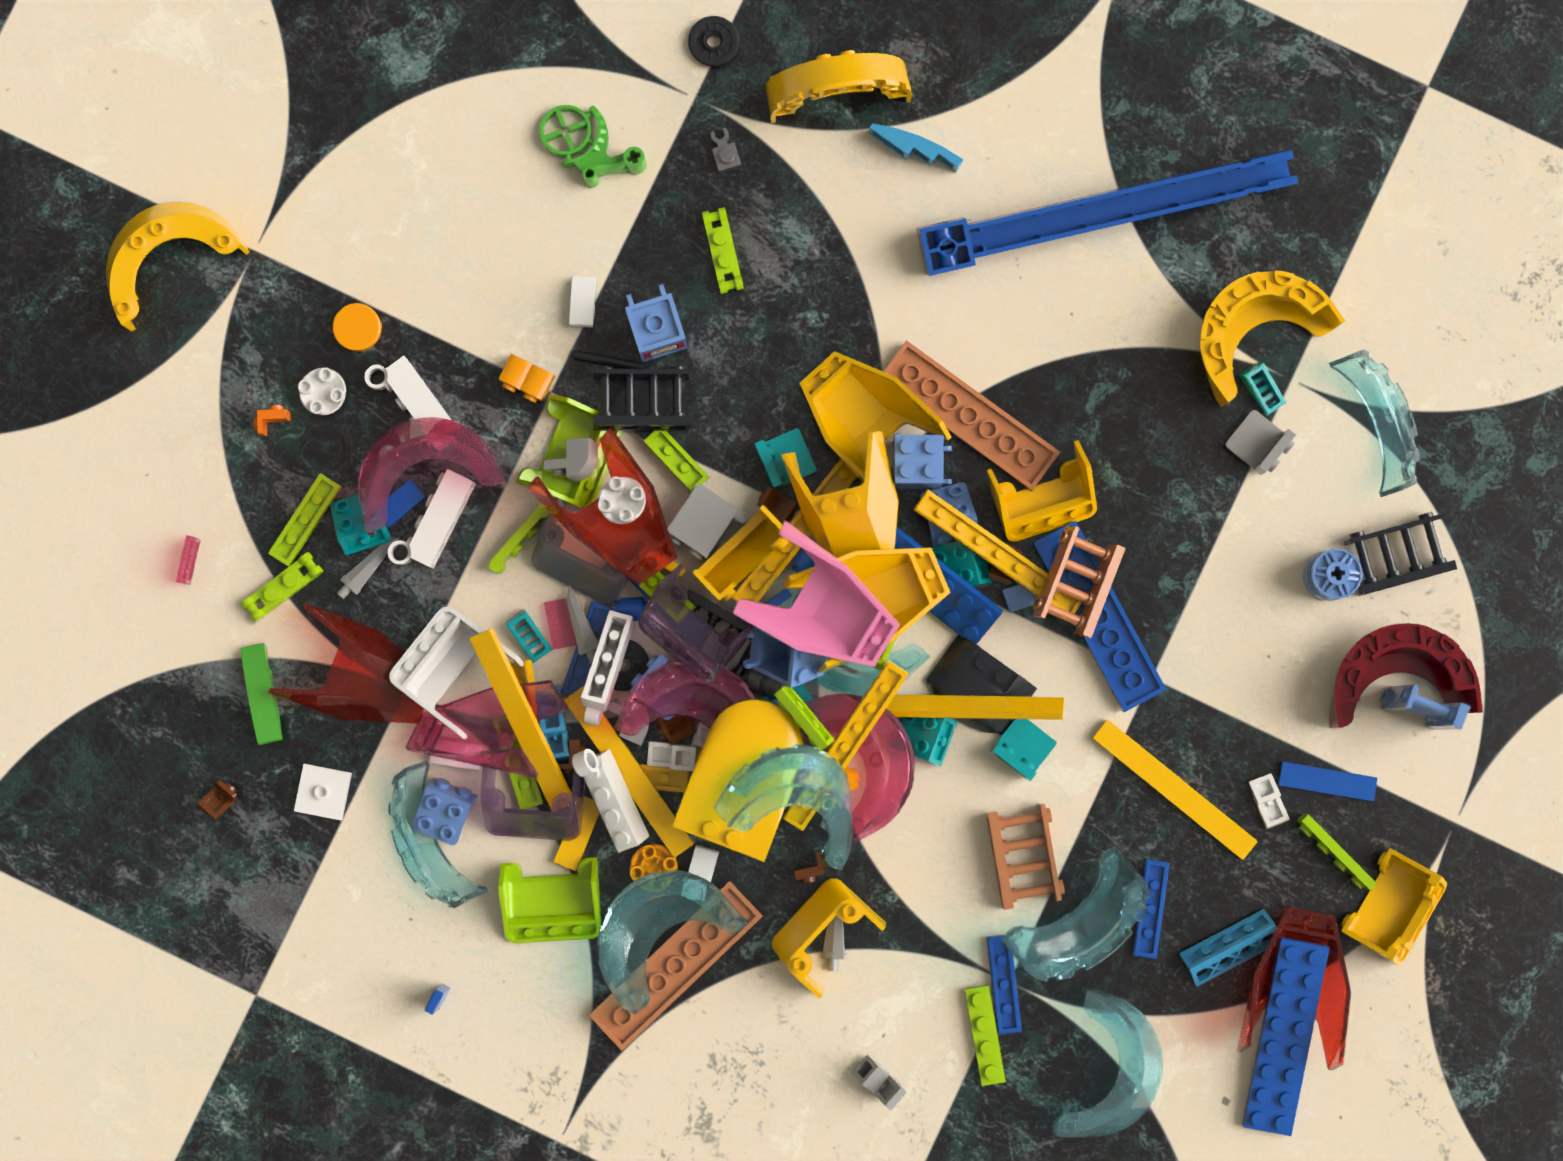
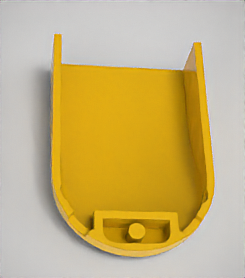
(733, 741)

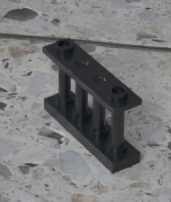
(629, 420)
(1394, 576)
(715, 615)

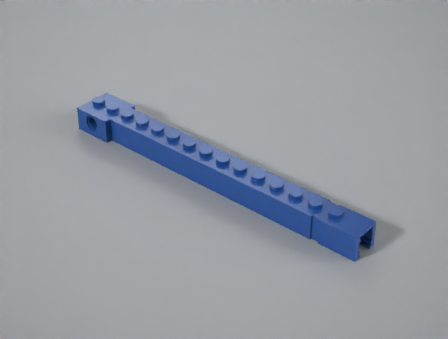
(957, 243)

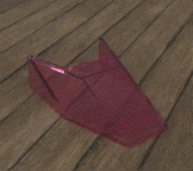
(486, 727)

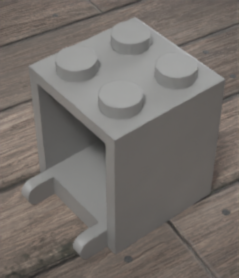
(703, 522)

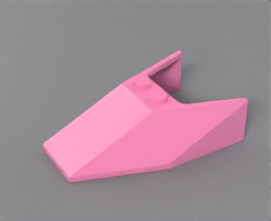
(831, 613)

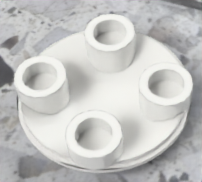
(322, 391)
(622, 500)

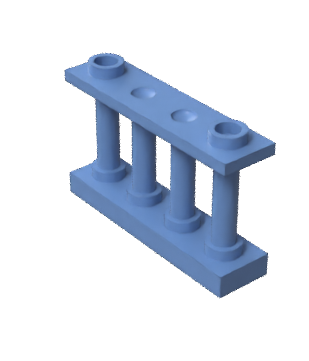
(1438, 716)

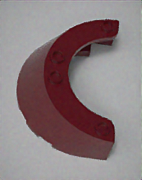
(1408, 650)

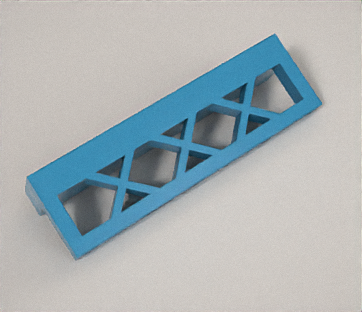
(1228, 944)

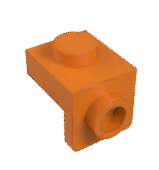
(274, 414)

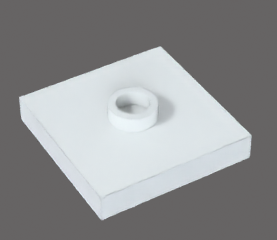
(322, 792)

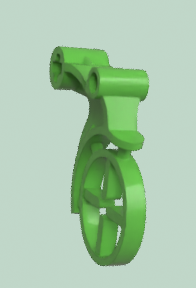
(595, 161)

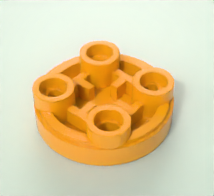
(357, 327)
(651, 859)

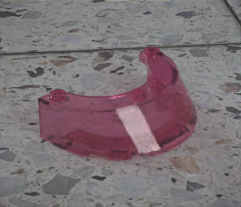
(413, 443)
(678, 692)
(886, 759)

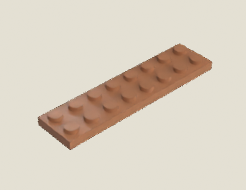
(974, 417)
(673, 970)

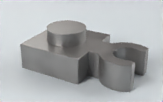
(725, 154)

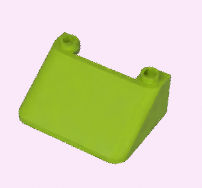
(573, 423)
(550, 905)

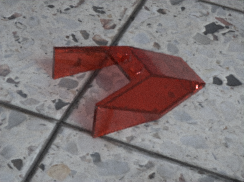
(632, 548)
(359, 676)
(1335, 992)

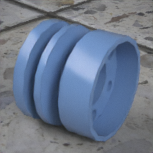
(1318, 575)

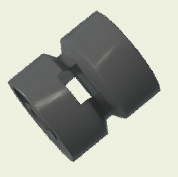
(763, 684)

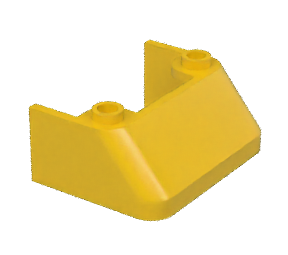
(1049, 503)
(741, 555)
(807, 923)

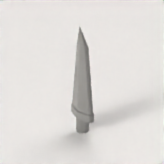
(362, 572)
(584, 635)
(834, 943)

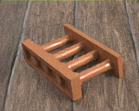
(1101, 579)
(1006, 871)

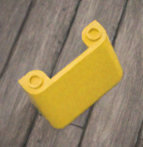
(1395, 907)

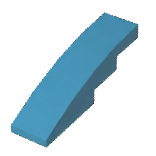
(906, 143)

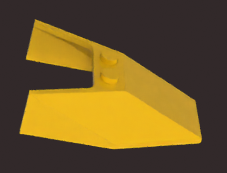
(858, 400)
(855, 516)
(900, 579)

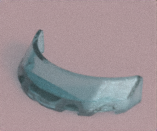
(1390, 417)
(420, 852)

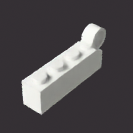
(410, 389)
(438, 521)
(606, 666)
(611, 797)

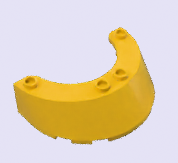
(836, 76)
(151, 229)
(1249, 303)

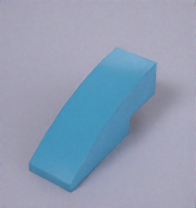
(556, 734)

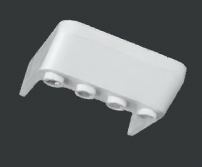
(437, 660)

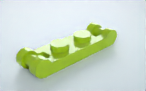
(722, 250)
(513, 545)
(281, 587)

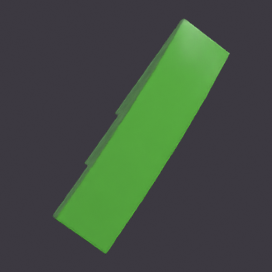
(262, 704)

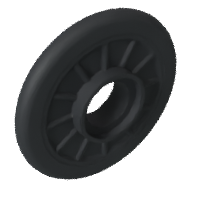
(710, 55)
(638, 660)

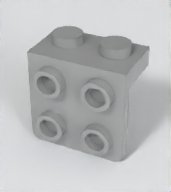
(1260, 442)

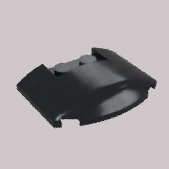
(974, 672)

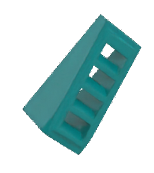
(1250, 384)
(521, 640)

